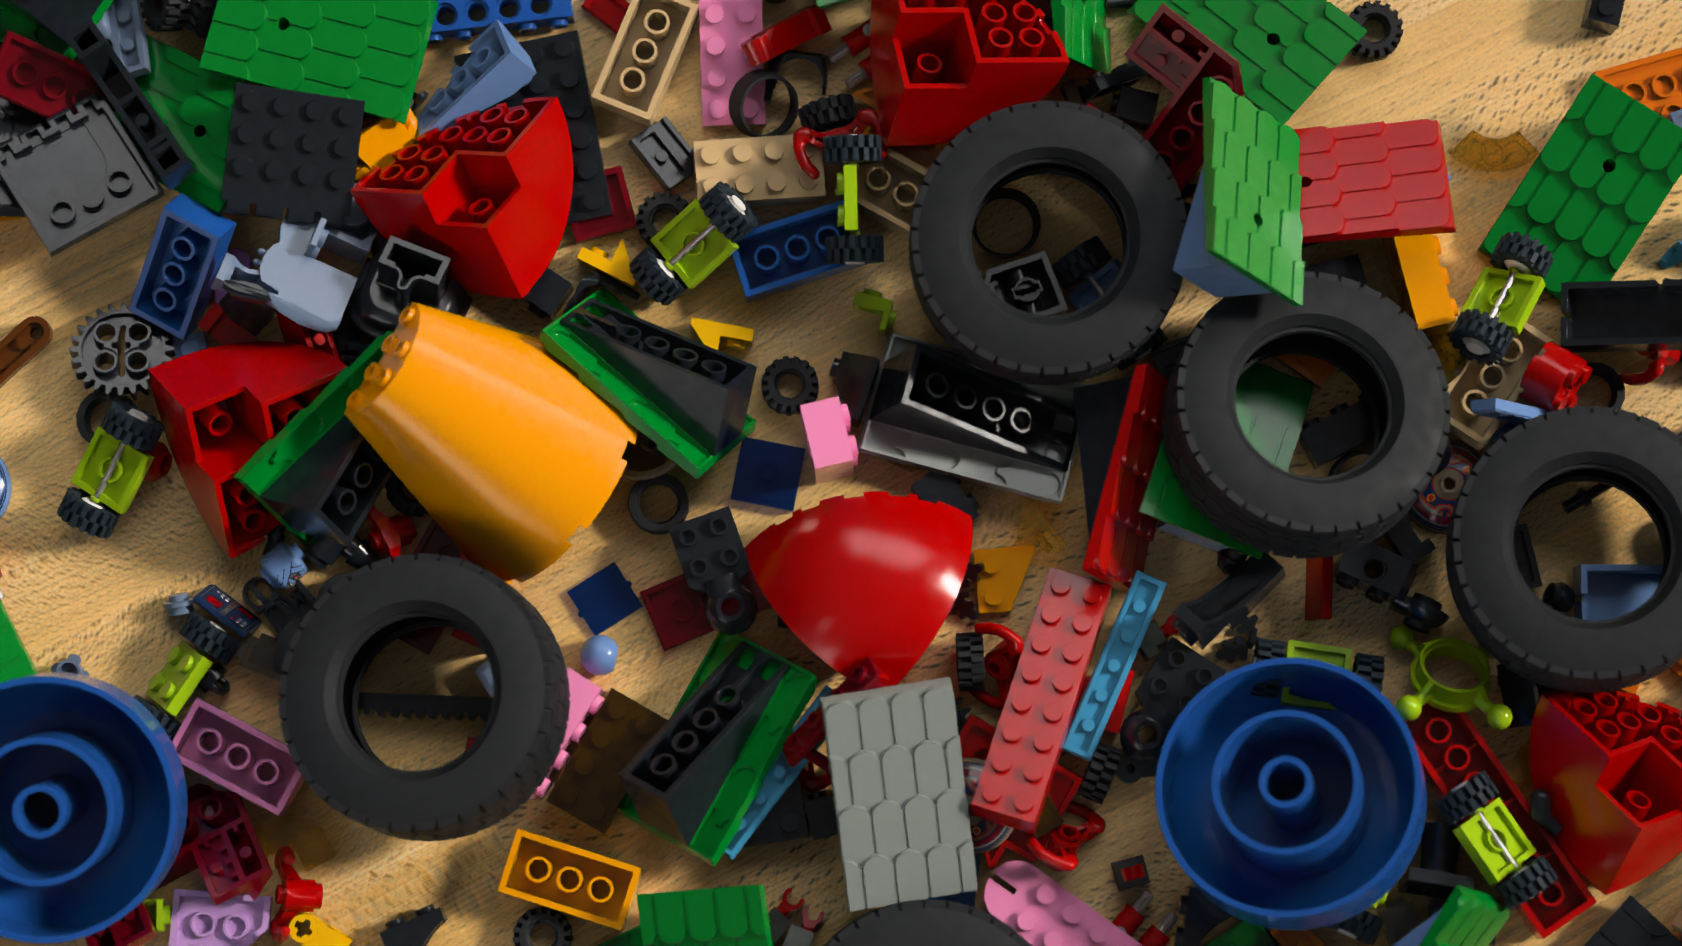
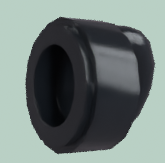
(215, 675)

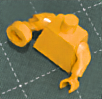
(381, 139)

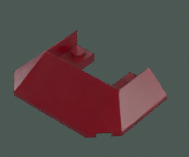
(1180, 60)
(216, 841)

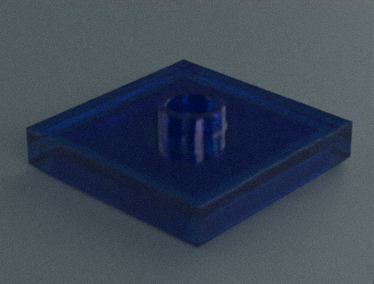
(768, 474)

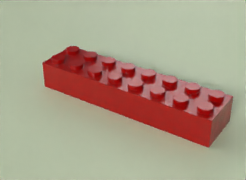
(1041, 701)
(1454, 752)

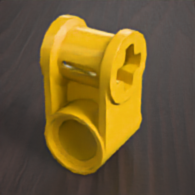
(321, 934)

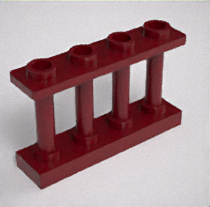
(811, 732)

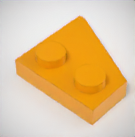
(1001, 577)

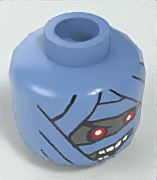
(284, 565)

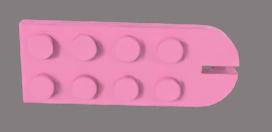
(723, 62)
(1048, 912)

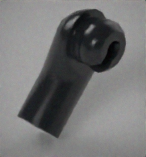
(1541, 812)

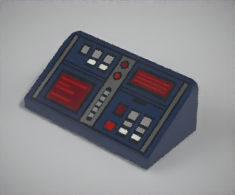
(228, 611)

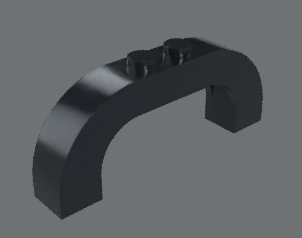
(131, 104)

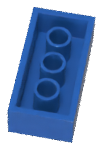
(788, 253)
(181, 266)

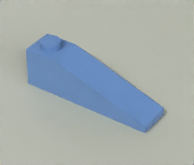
(487, 77)

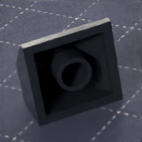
(854, 381)

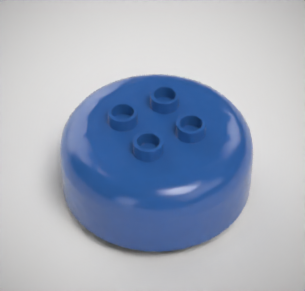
(84, 806)
(1289, 806)

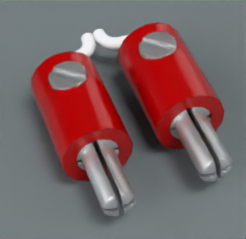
(855, 43)
(1130, 919)

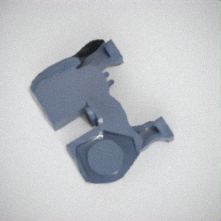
(294, 279)

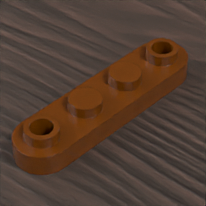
(20, 348)

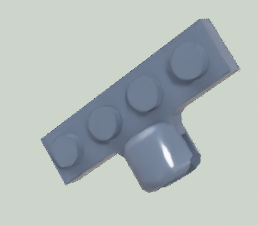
(126, 30)

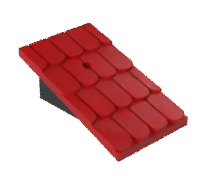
(1373, 181)
(1118, 446)

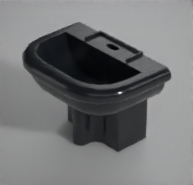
(397, 279)

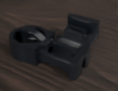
(285, 608)

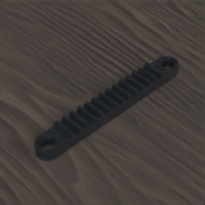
(424, 704)

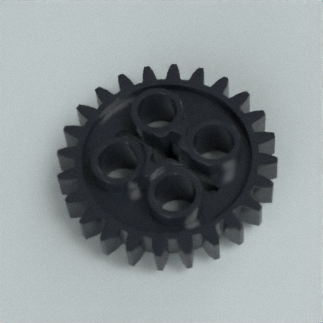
(92, 352)

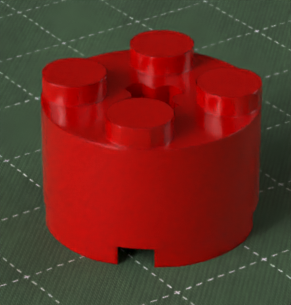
(1554, 378)

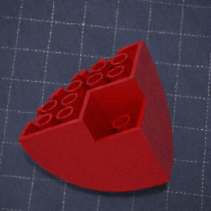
(956, 62)
(481, 194)
(221, 411)
(865, 577)
(1610, 782)

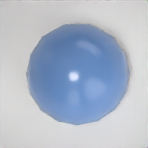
(599, 654)

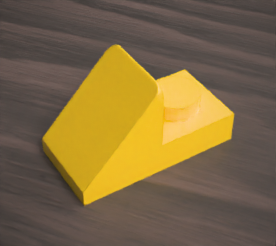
(616, 268)
(711, 334)

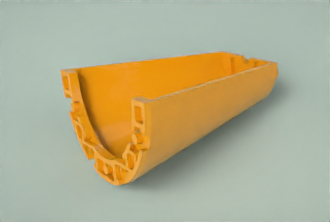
(491, 437)

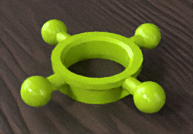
(1441, 697)

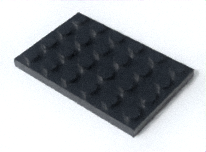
(563, 75)

